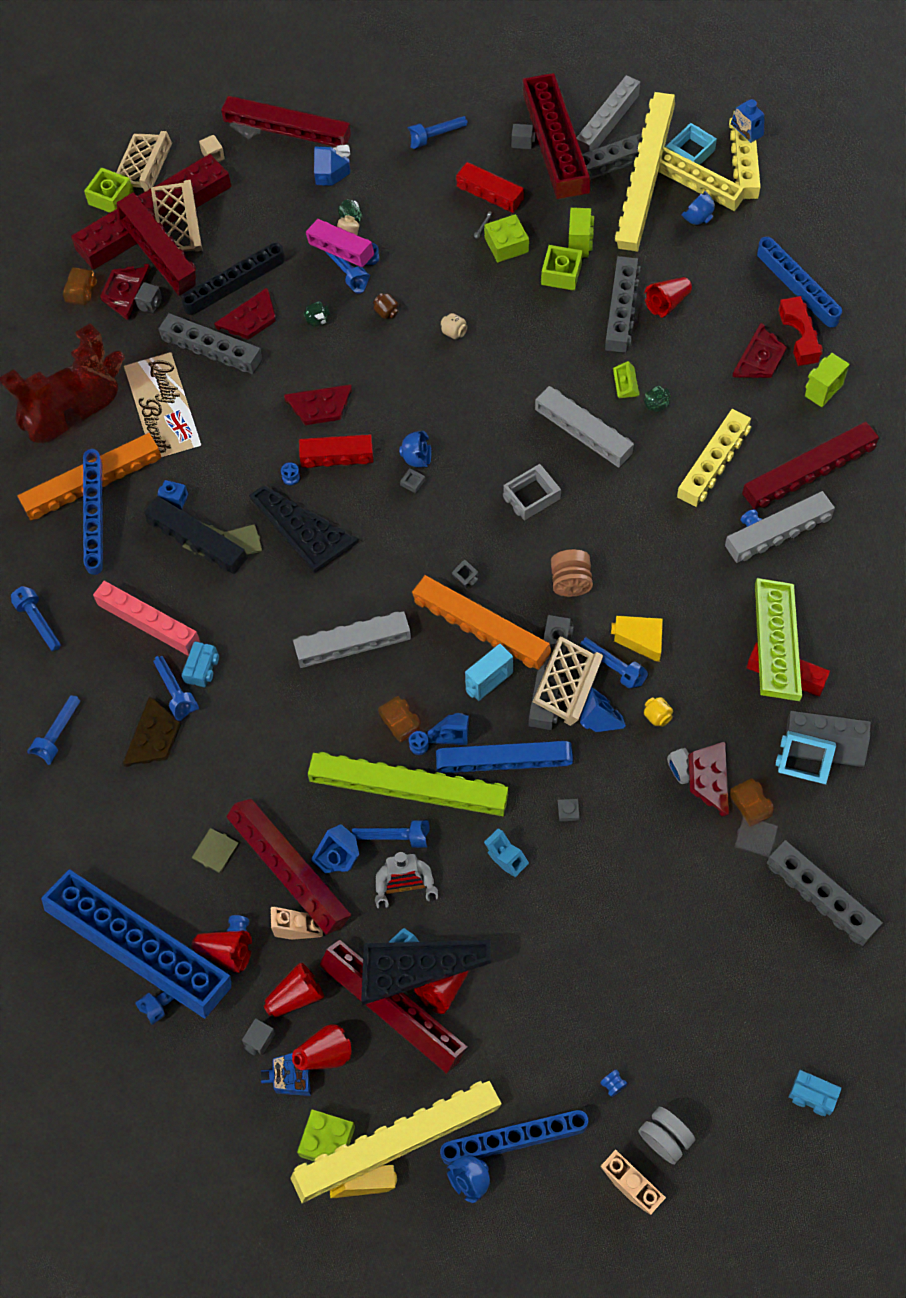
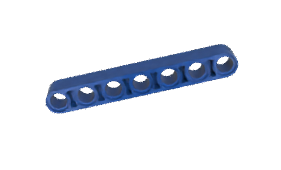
(799, 282)
(96, 519)
(504, 757)
(523, 1130)

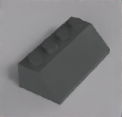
(849, 735)

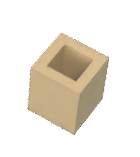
(211, 146)

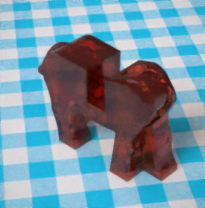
(83, 387)

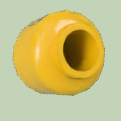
(658, 711)

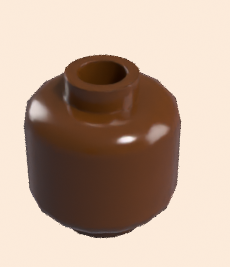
(386, 306)

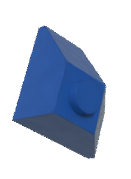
(329, 166)
(599, 714)
(450, 730)
(336, 851)

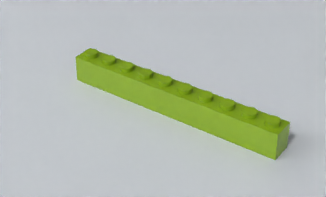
(408, 784)

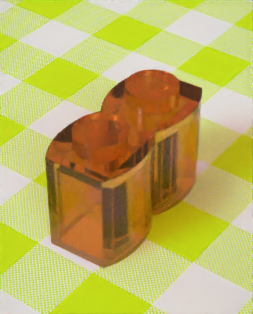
(79, 286)
(399, 718)
(751, 801)

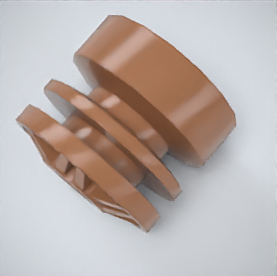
(571, 573)

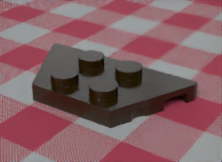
(153, 735)

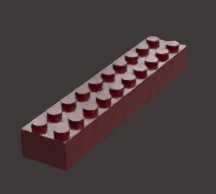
(556, 136)
(109, 238)

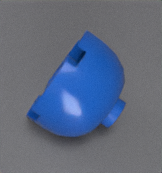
(700, 210)
(415, 449)
(469, 1176)

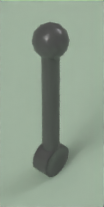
(489, 216)

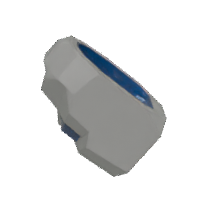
(679, 765)

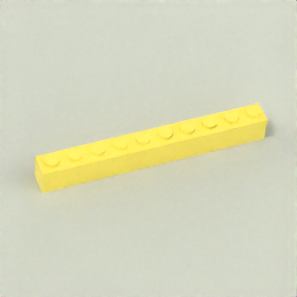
(646, 171)
(395, 1141)

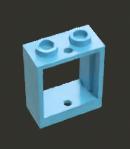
(695, 134)
(488, 672)
(826, 761)

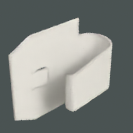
(342, 150)

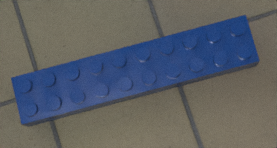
(137, 943)

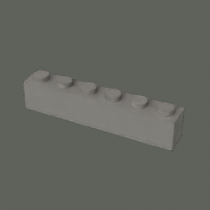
(608, 114)
(584, 426)
(779, 527)
(352, 639)

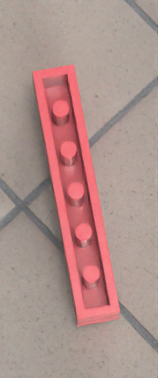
(145, 617)

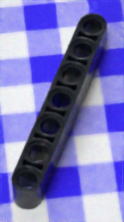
(233, 278)

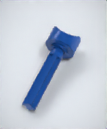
(420, 134)
(356, 277)
(28, 604)
(629, 673)
(182, 703)
(45, 746)
(416, 833)
(153, 1006)

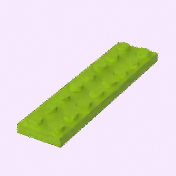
(777, 640)

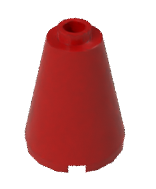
(666, 295)
(224, 948)
(293, 992)
(441, 992)
(323, 1050)

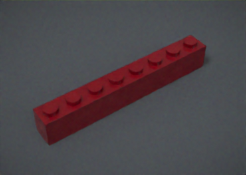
(286, 121)
(810, 466)
(288, 866)
(396, 1010)

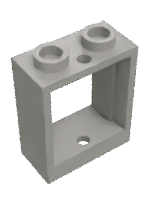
(547, 483)

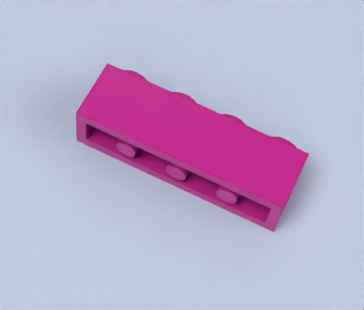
(340, 242)

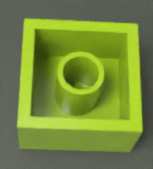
(107, 189)
(580, 231)
(506, 238)
(561, 267)
(826, 379)
(324, 1135)

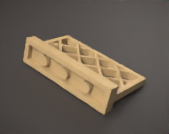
(153, 162)
(190, 212)
(580, 690)

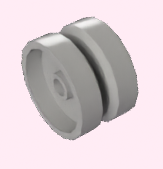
(666, 1135)

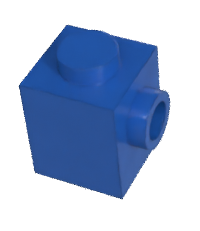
(173, 493)

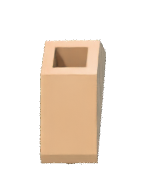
(293, 924)
(632, 1183)

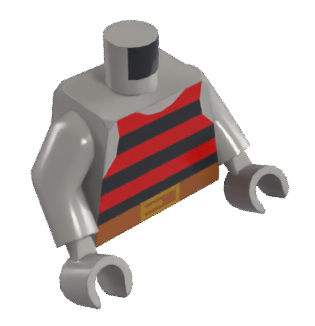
(403, 874)

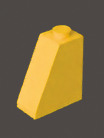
(639, 635)
(375, 1181)

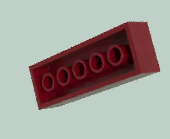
(156, 243)

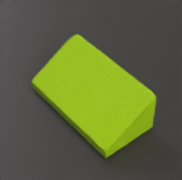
(626, 380)

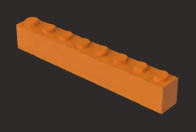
(69, 485)
(481, 622)

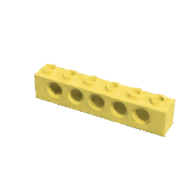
(746, 163)
(701, 179)
(734, 422)

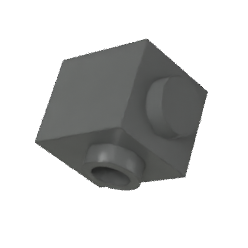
(522, 136)
(148, 297)
(465, 574)
(258, 1037)

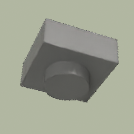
(412, 480)
(568, 810)

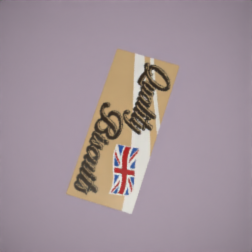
(162, 404)

